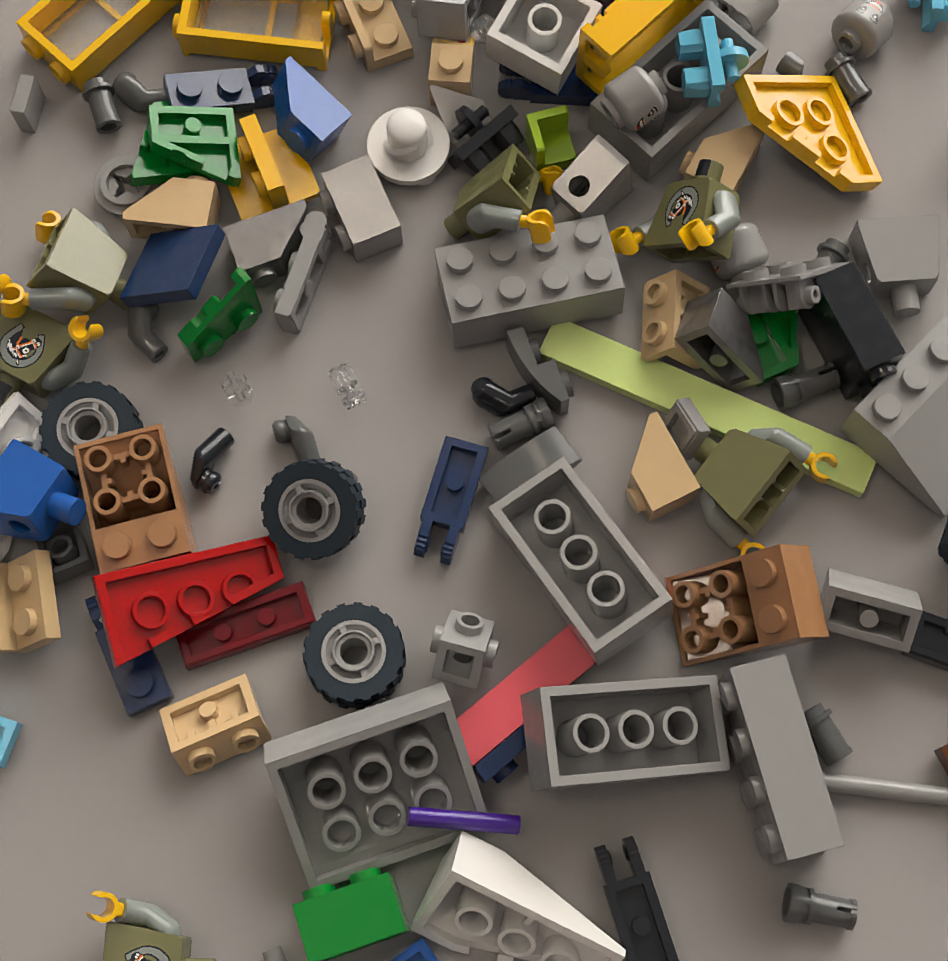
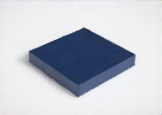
(173, 266)

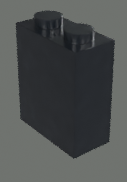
(852, 331)

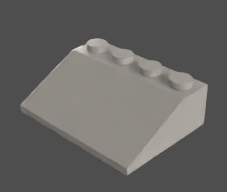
(906, 421)
(356, 775)

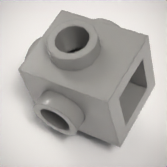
(463, 648)

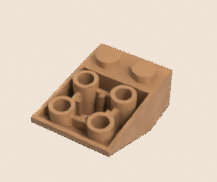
(134, 499)
(747, 605)

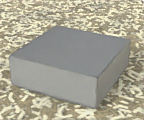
(27, 103)
(686, 427)

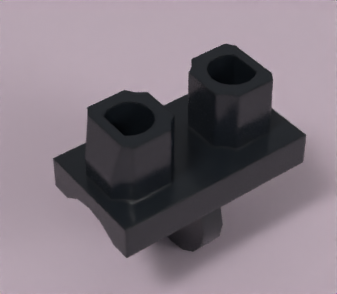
(500, 130)

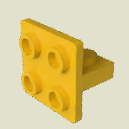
(269, 172)

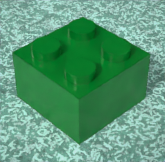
(350, 917)

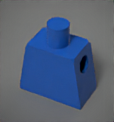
(35, 494)

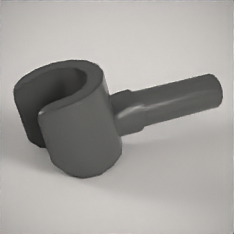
(790, 65)

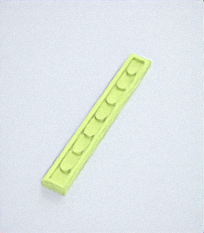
(722, 410)

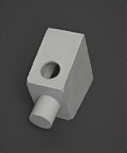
(591, 183)
(898, 258)

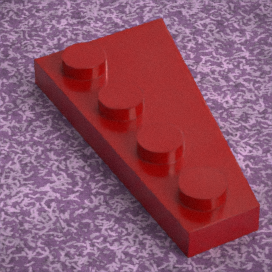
(169, 596)

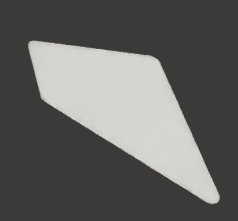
(448, 102)

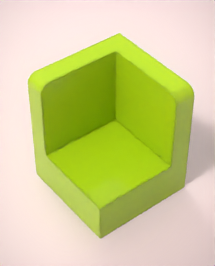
(549, 138)

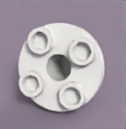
(408, 146)

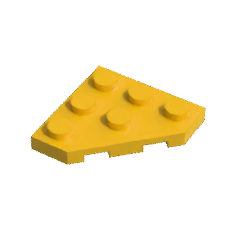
(813, 124)

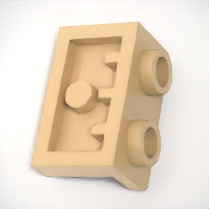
(375, 32)
(662, 311)
(28, 603)
(214, 725)

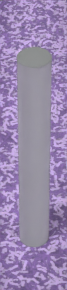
(886, 789)

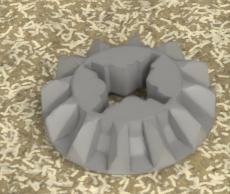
(109, 192)

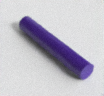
(463, 820)

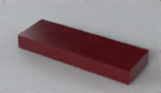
(247, 626)

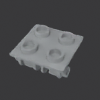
(781, 286)

